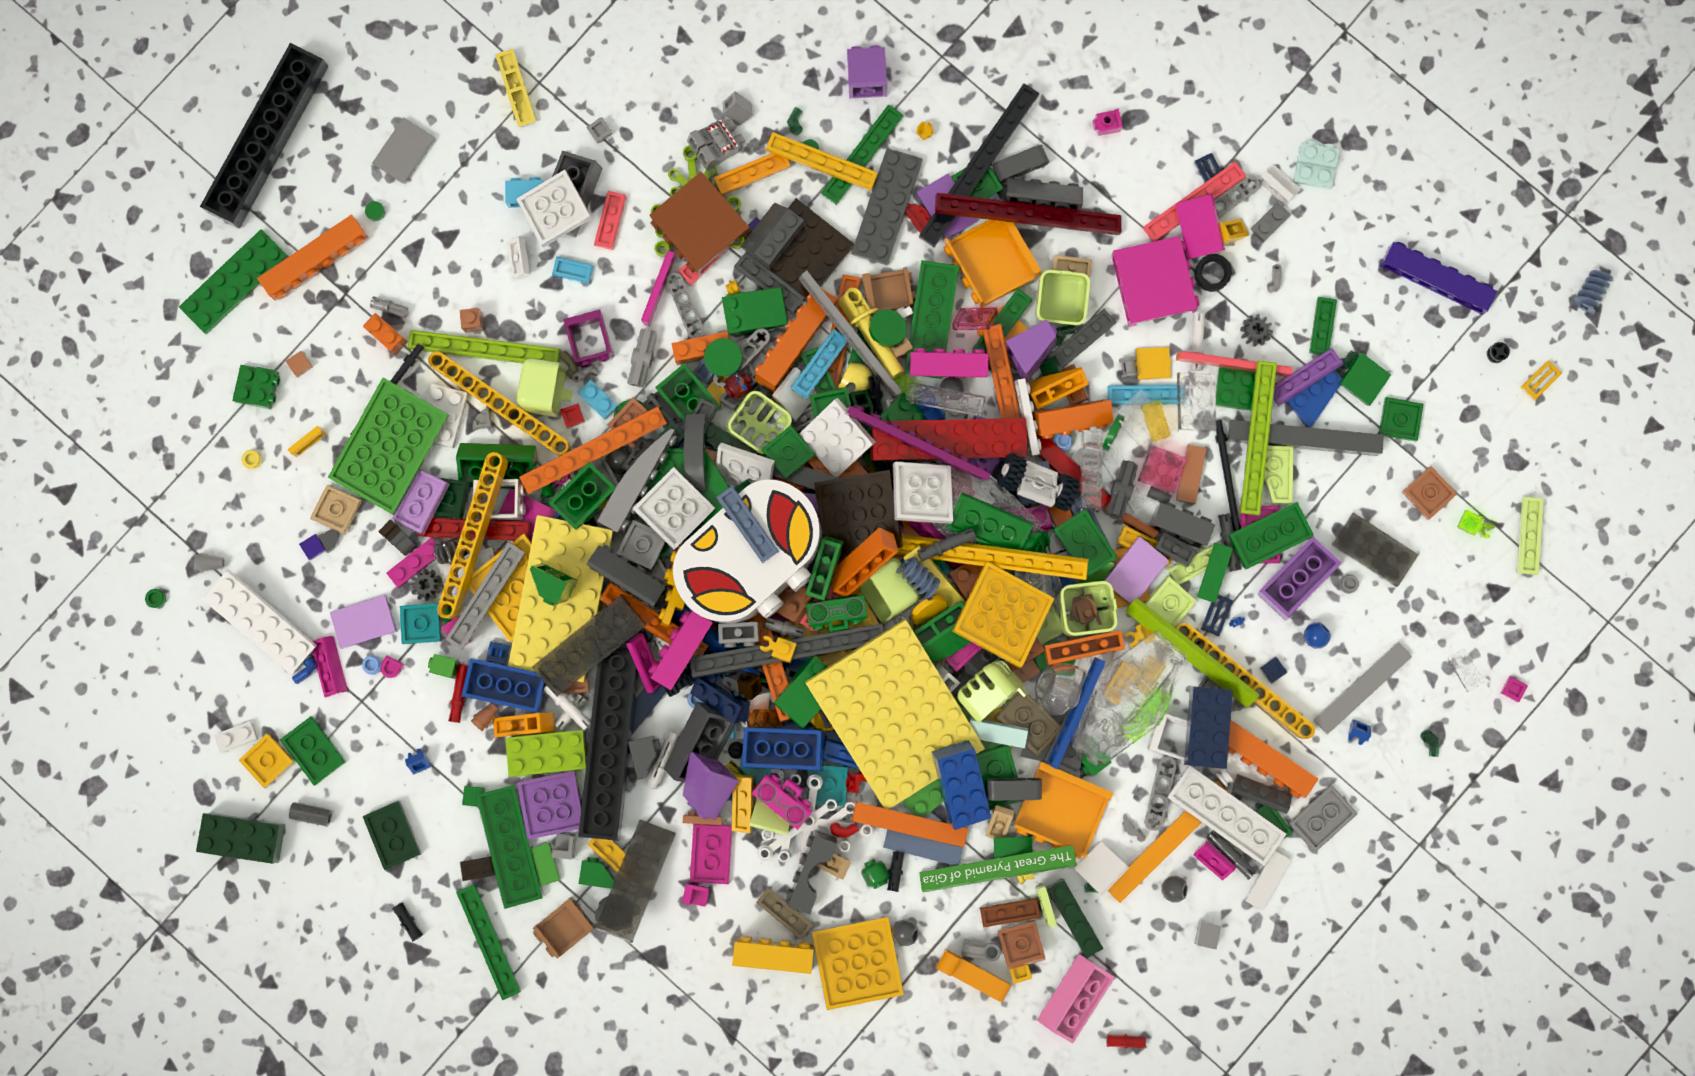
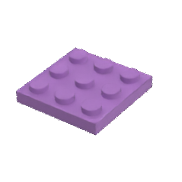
(550, 804)

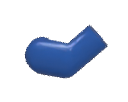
(306, 672)

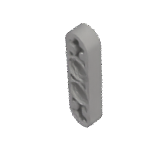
(1229, 202)
(687, 306)
(745, 359)
(1156, 792)

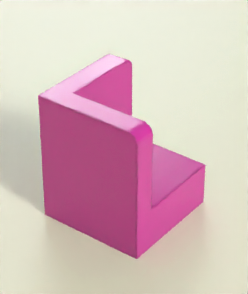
(695, 894)

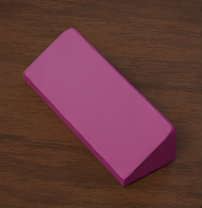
(329, 666)

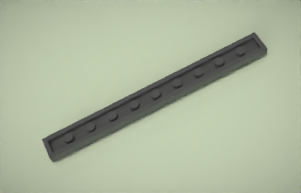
(805, 648)

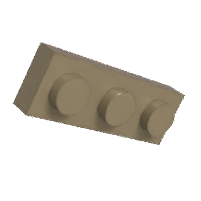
(788, 917)

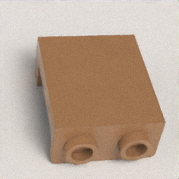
(889, 290)
(563, 928)

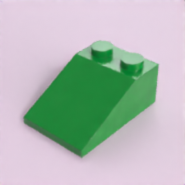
(754, 310)
(683, 391)
(583, 496)
(796, 697)

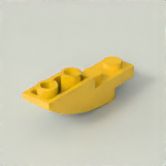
(672, 596)

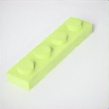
(1530, 536)

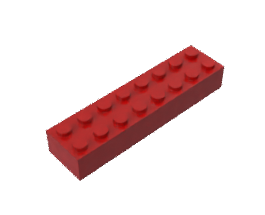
(963, 437)

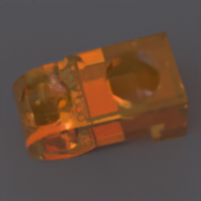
(763, 718)

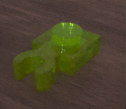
(1473, 523)

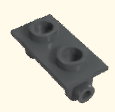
(656, 400)

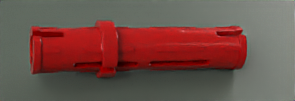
(457, 700)

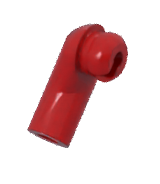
(842, 832)

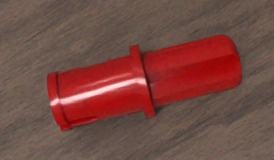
(1125, 1041)

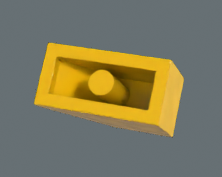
(1233, 231)

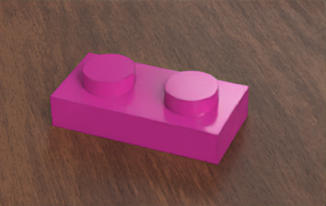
(1214, 860)

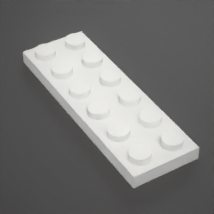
(259, 622)
(1226, 815)

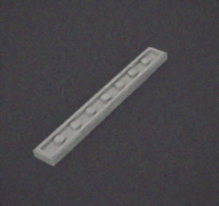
(849, 334)

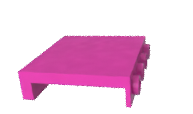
(1154, 280)

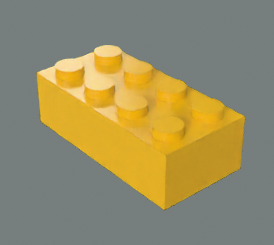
(773, 955)

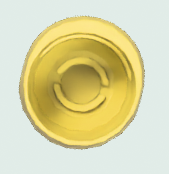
(858, 374)

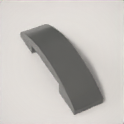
(695, 450)

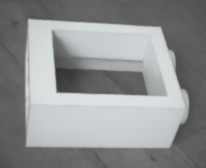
(520, 492)
(1157, 733)

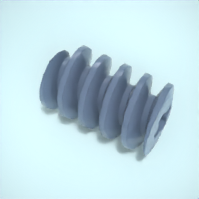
(1591, 289)
(920, 576)

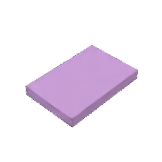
(421, 502)
(1136, 570)
(363, 622)

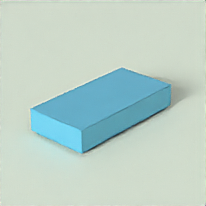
(572, 270)

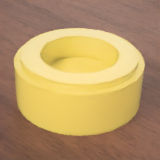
(251, 459)

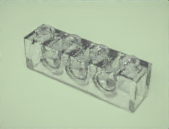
(1091, 470)

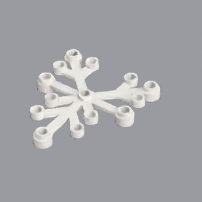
(784, 840)

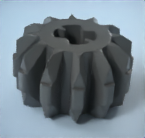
(1251, 334)
(446, 550)
(419, 587)

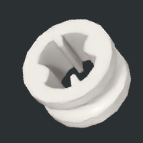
(1224, 778)

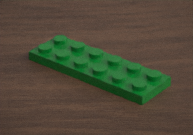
(232, 282)
(932, 308)
(508, 846)

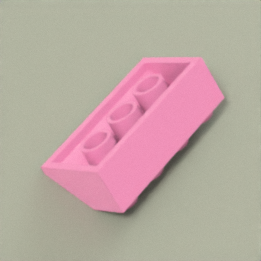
(1075, 998)

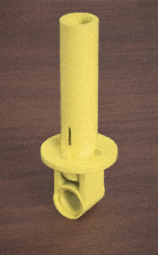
(859, 316)

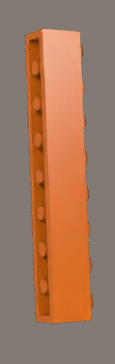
(592, 450)

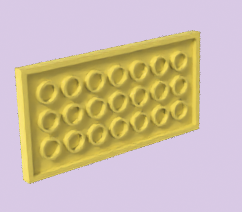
(545, 626)

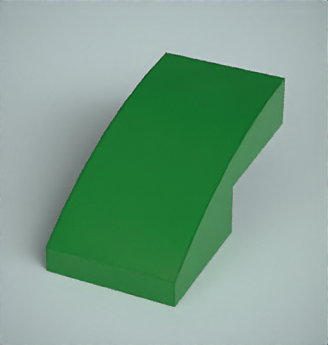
(1012, 846)

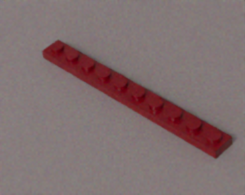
(1027, 214)

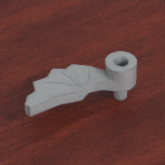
(1130, 829)

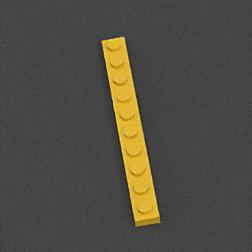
(1004, 558)

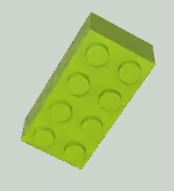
(546, 753)

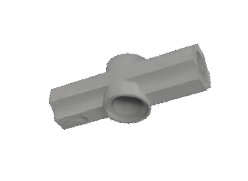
(642, 358)

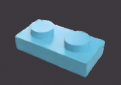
(597, 399)

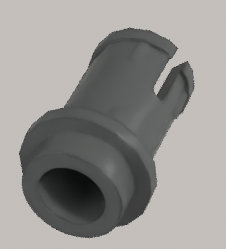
(1158, 495)

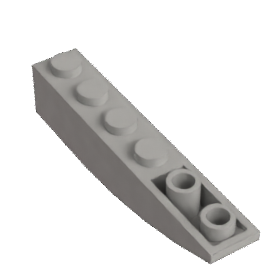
(635, 484)

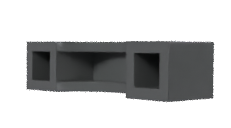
(820, 849)

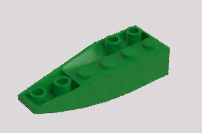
(938, 637)

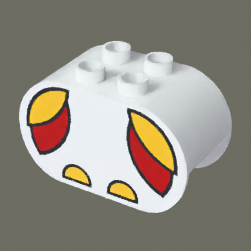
(723, 575)

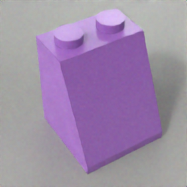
(867, 72)
(1031, 348)
(707, 785)

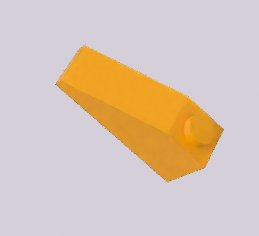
(1055, 386)
(524, 724)

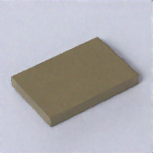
(1026, 713)

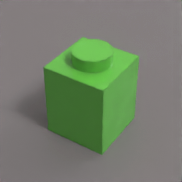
(443, 666)

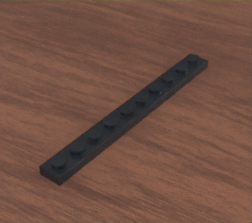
(982, 159)

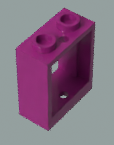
(582, 320)

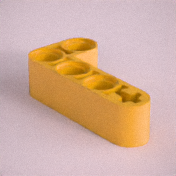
(973, 975)

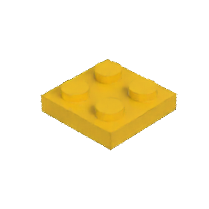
(266, 760)

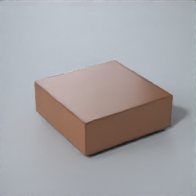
(299, 363)

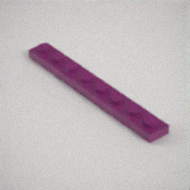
(925, 446)

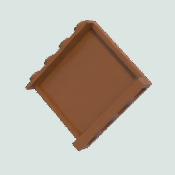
(698, 223)

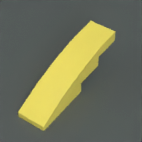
(515, 87)
(945, 587)

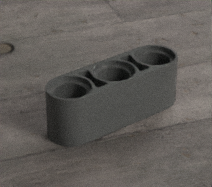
(1021, 163)
(1013, 789)

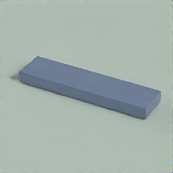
(747, 524)
(923, 847)

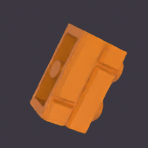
(385, 333)

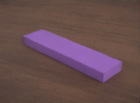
(1306, 376)

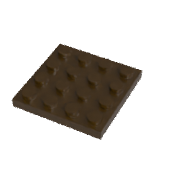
(816, 249)
(856, 508)

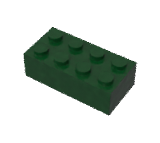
(240, 838)

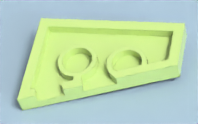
(1279, 474)

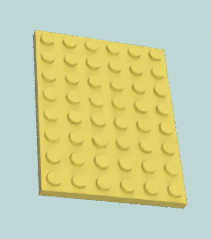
(892, 712)

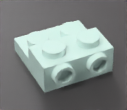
(1316, 164)

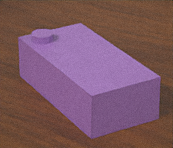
(1299, 578)

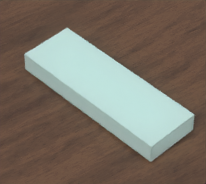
(1000, 733)

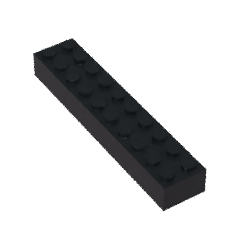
(264, 135)
(609, 746)

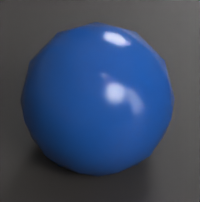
(1317, 635)

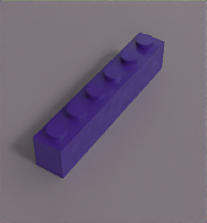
(1438, 278)

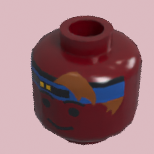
(738, 385)

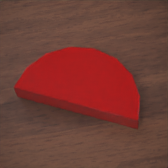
(918, 216)

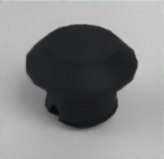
(735, 750)

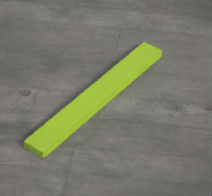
(481, 347)
(1258, 438)
(1193, 652)

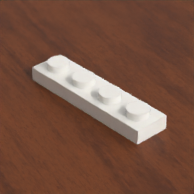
(1026, 409)

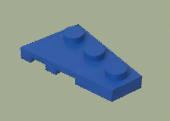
(1313, 400)

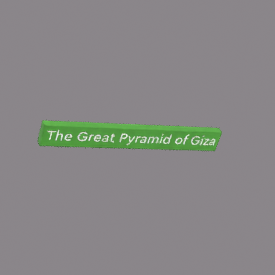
(997, 868)

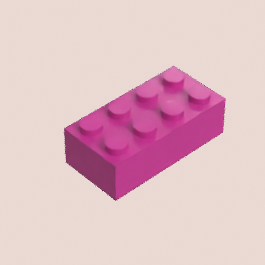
(949, 364)
(680, 649)

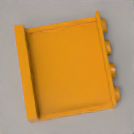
(992, 260)
(1066, 812)

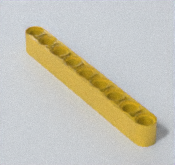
(490, 401)
(475, 545)
(1268, 695)

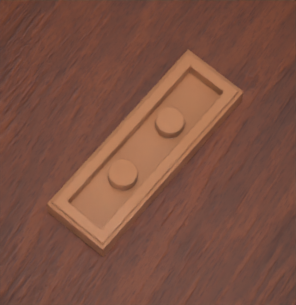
(1191, 474)

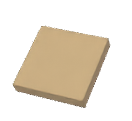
(336, 509)

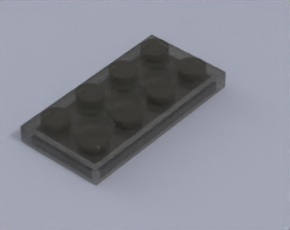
(1375, 549)

